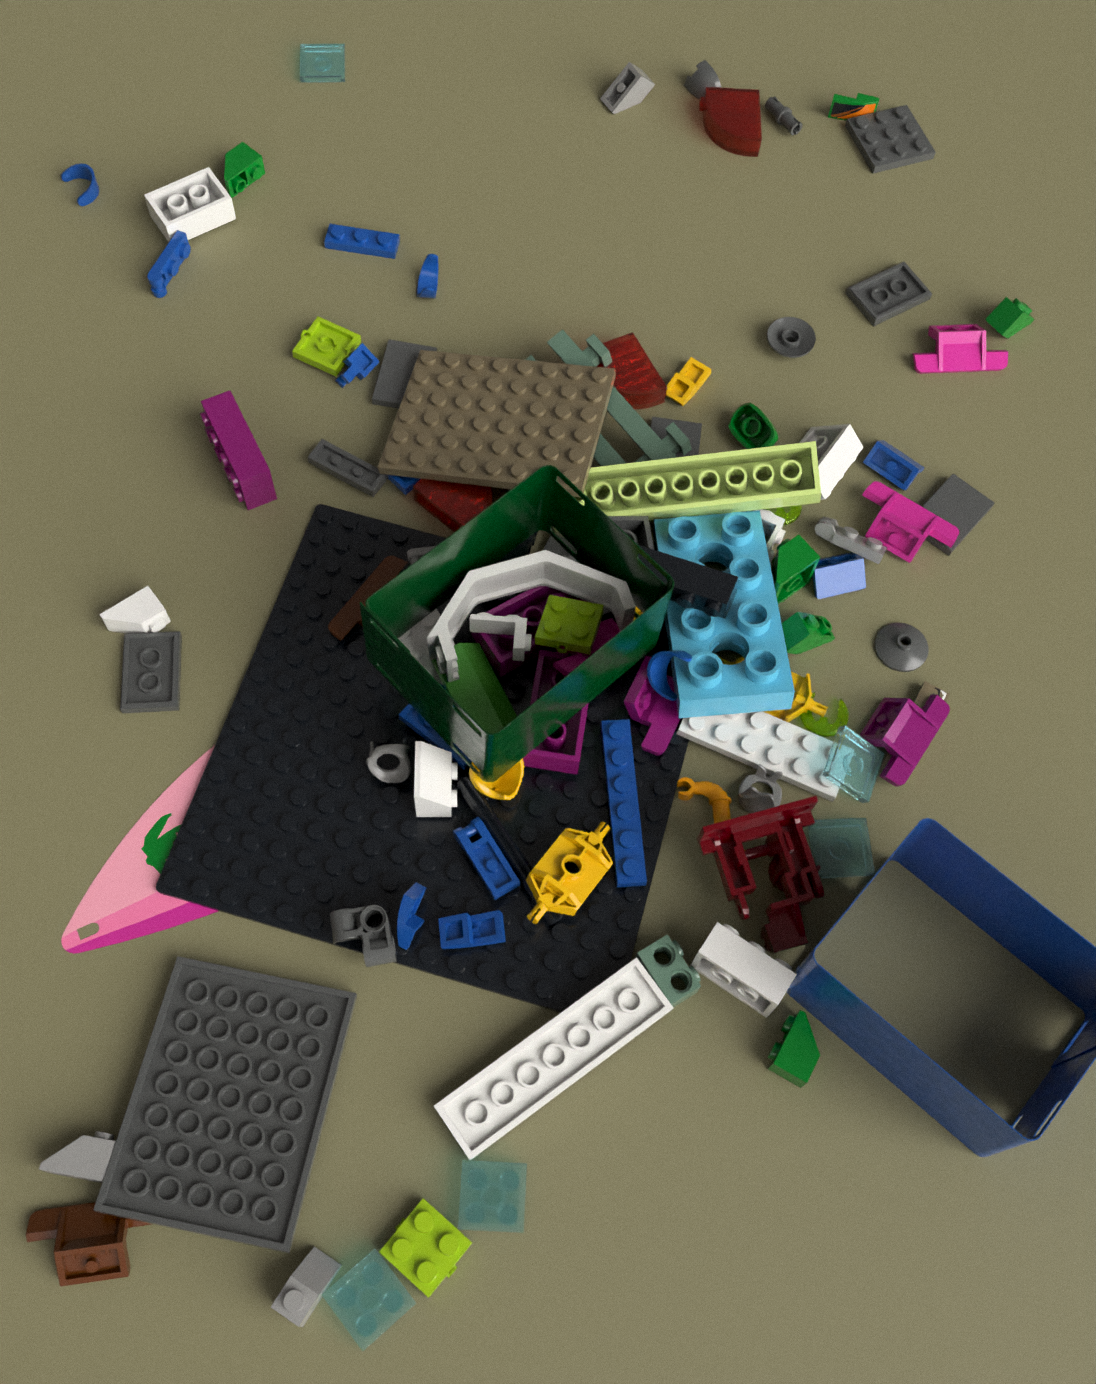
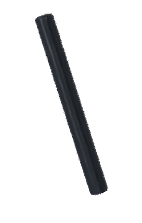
(502, 838)

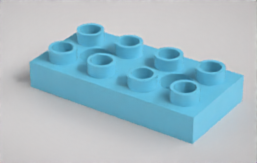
(750, 628)

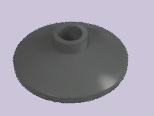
(791, 337)
(899, 656)

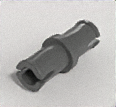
(783, 115)

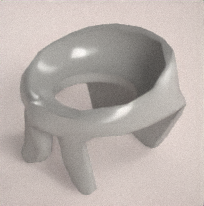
(395, 775)
(756, 801)

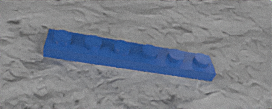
(623, 804)

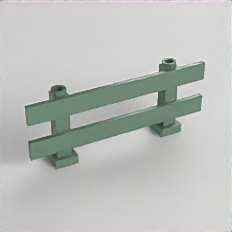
(619, 408)

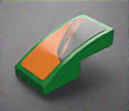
(847, 107)

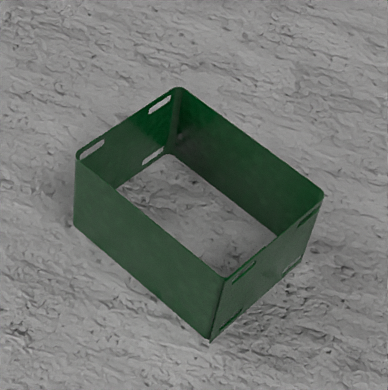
(481, 542)

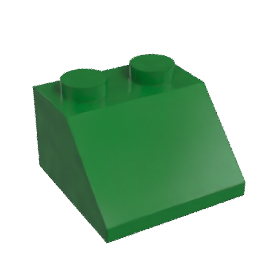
(793, 567)

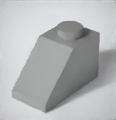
(627, 89)
(83, 1158)
(306, 1287)

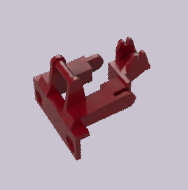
(785, 837)

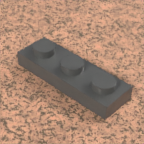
(347, 467)

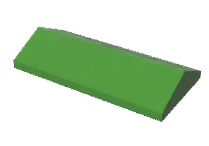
(478, 689)

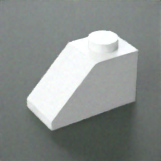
(136, 614)

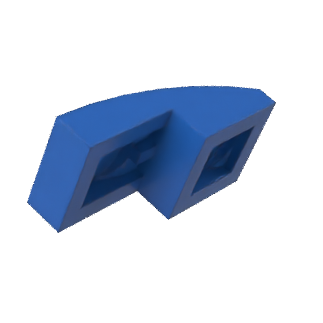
(472, 930)

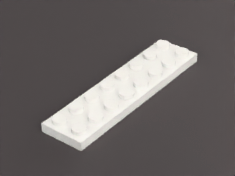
(552, 1058)

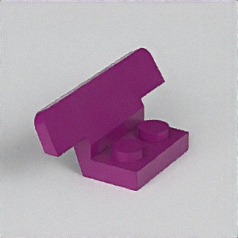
(652, 710)
(904, 733)

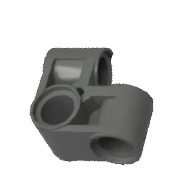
(376, 942)

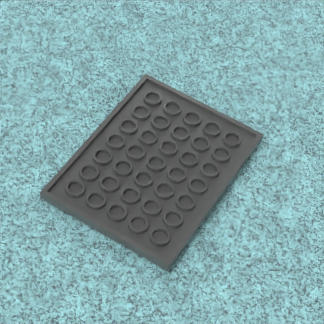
(229, 1105)

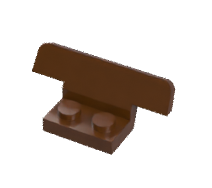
(351, 612)
(87, 1242)

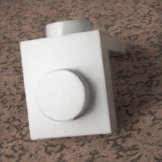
(773, 528)
(506, 625)

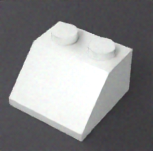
(434, 781)

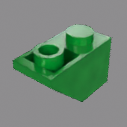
(242, 168)
(1010, 317)
(806, 632)
(797, 1053)

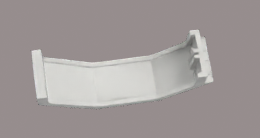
(518, 575)

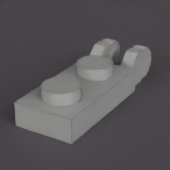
(850, 539)

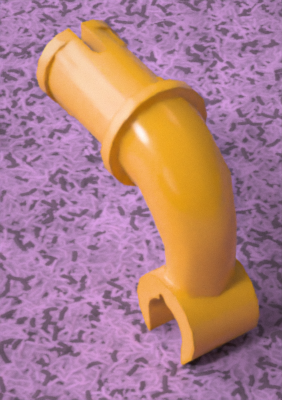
(717, 796)

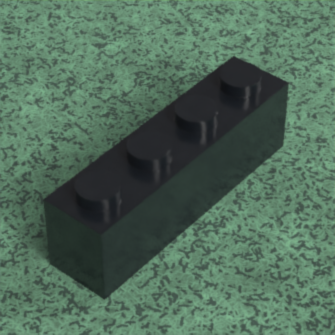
(695, 584)

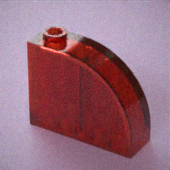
(733, 119)
(635, 373)
(452, 502)

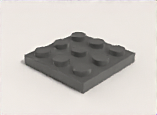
(890, 139)

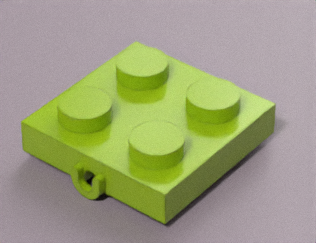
(326, 346)
(569, 624)
(425, 1247)

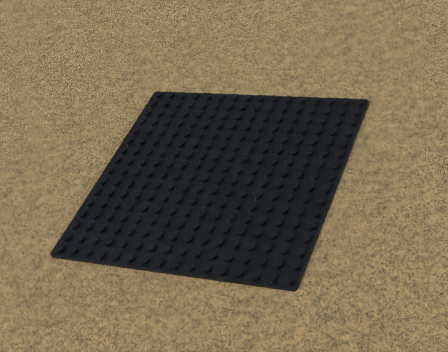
(304, 829)

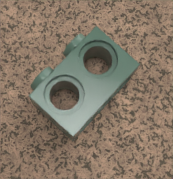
(674, 969)

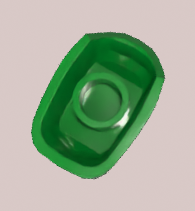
(752, 427)

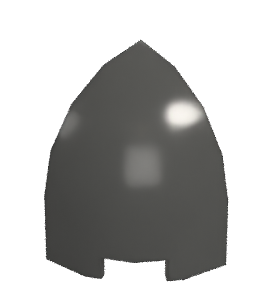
(702, 78)

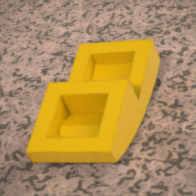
(687, 381)

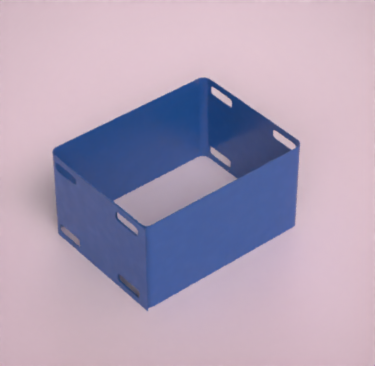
(1019, 926)

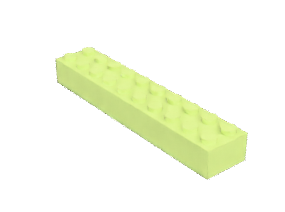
(708, 483)

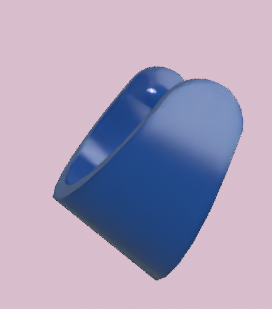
(83, 171)
(428, 277)
(658, 671)

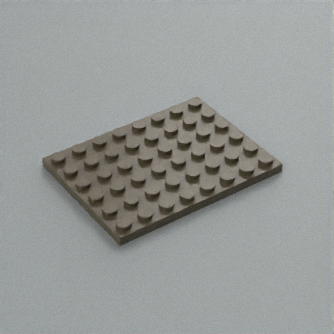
(497, 420)

